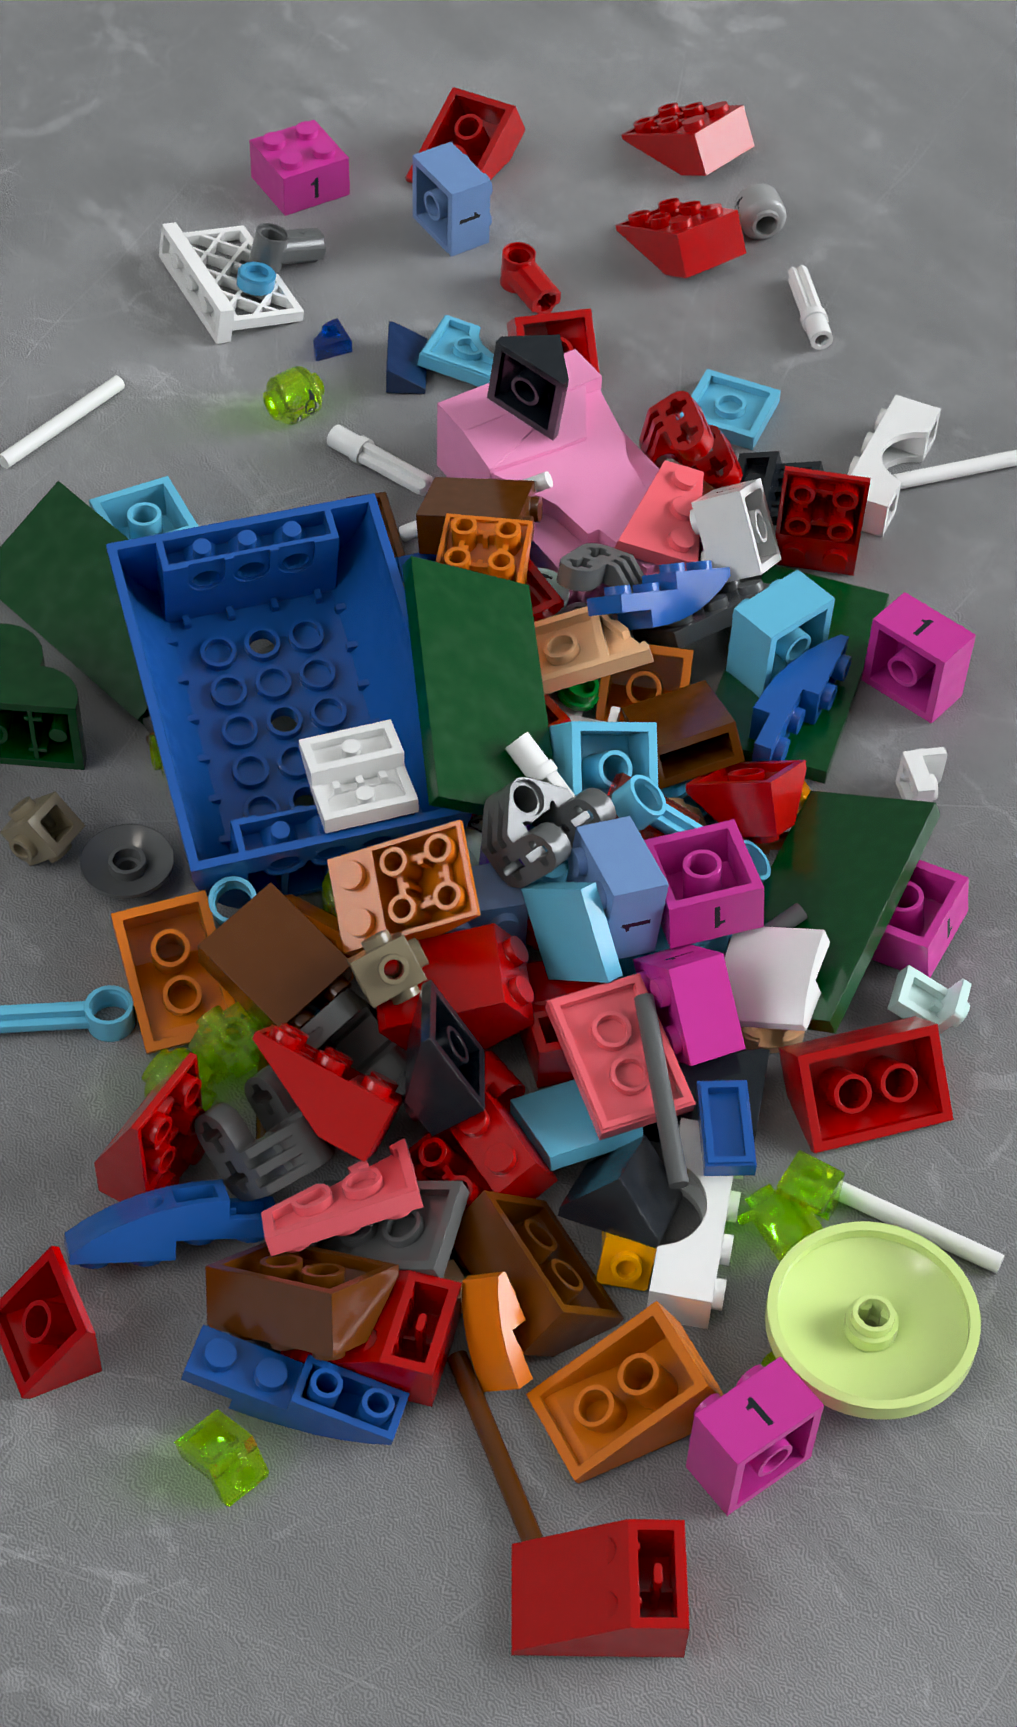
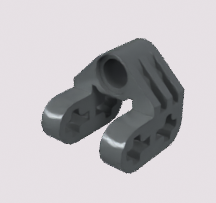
(596, 565)
(548, 809)
(354, 1031)
(272, 1162)

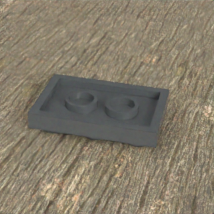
(706, 621)
(418, 1240)

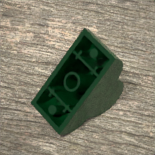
(37, 707)

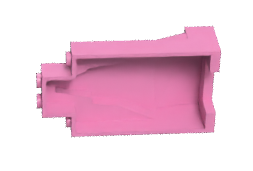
(592, 465)

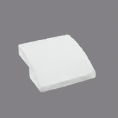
(358, 776)
(776, 975)

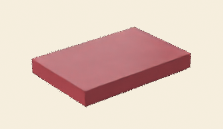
(607, 1056)

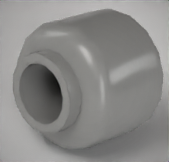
(760, 211)

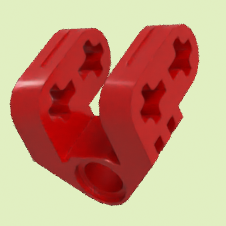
(688, 440)

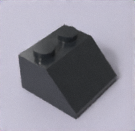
(442, 1065)

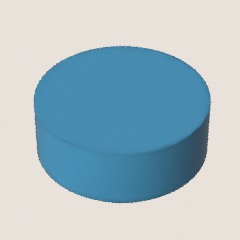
(256, 278)

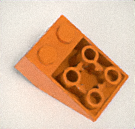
(487, 545)
(405, 886)

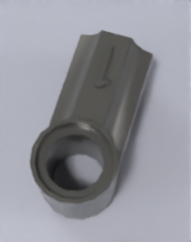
(281, 247)

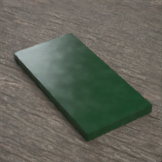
(64, 588)
(472, 679)
(816, 743)
(847, 872)

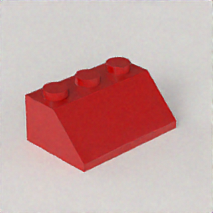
(867, 1083)

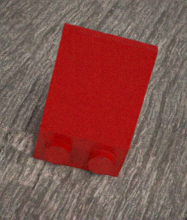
(479, 128)

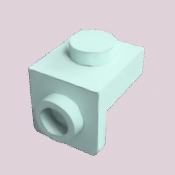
(925, 998)

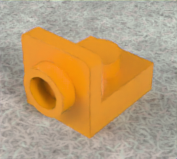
(625, 1263)

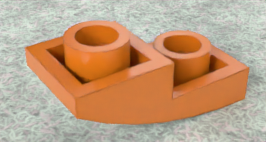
(489, 1321)

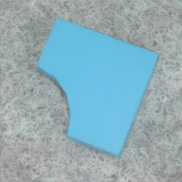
(457, 352)

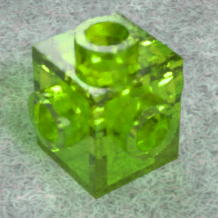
(226, 1054)

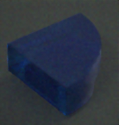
(331, 341)

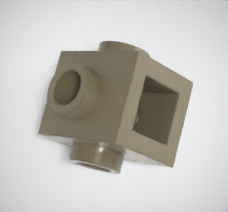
(41, 829)
(370, 963)

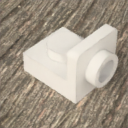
(920, 773)

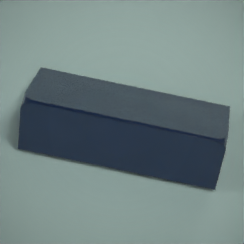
(403, 352)

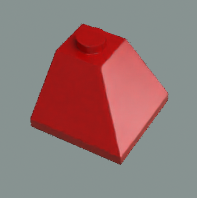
(573, 326)
(755, 794)

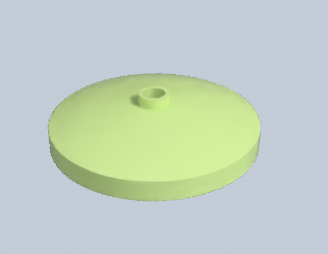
(873, 1319)

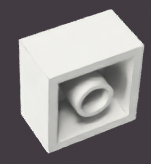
(736, 529)

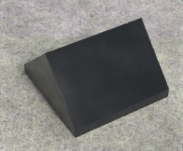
(530, 380)
(624, 1194)

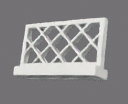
(203, 285)

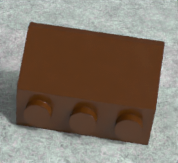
(544, 1268)
(299, 1299)

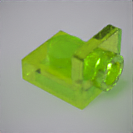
(812, 1184)
(778, 1220)
(224, 1456)

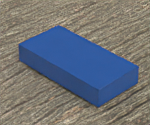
(725, 1128)

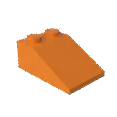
(163, 968)
(624, 1395)

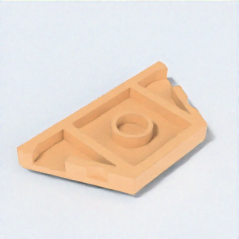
(585, 648)

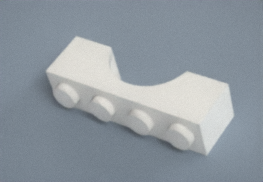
(900, 436)
(687, 1270)

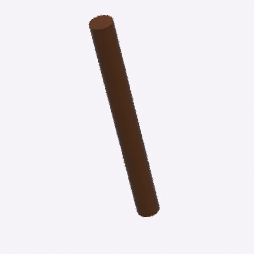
(494, 1446)

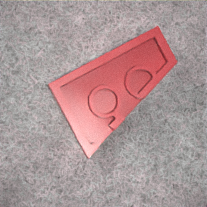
(661, 523)
(360, 1199)

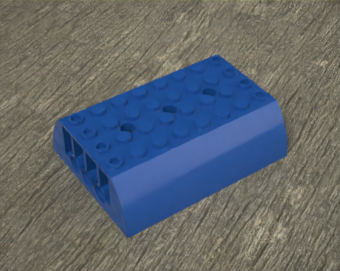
(342, 658)

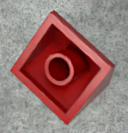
(47, 1329)

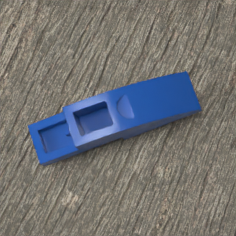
(662, 596)
(798, 697)
(150, 1223)
(295, 1394)

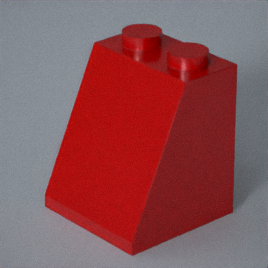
(481, 978)

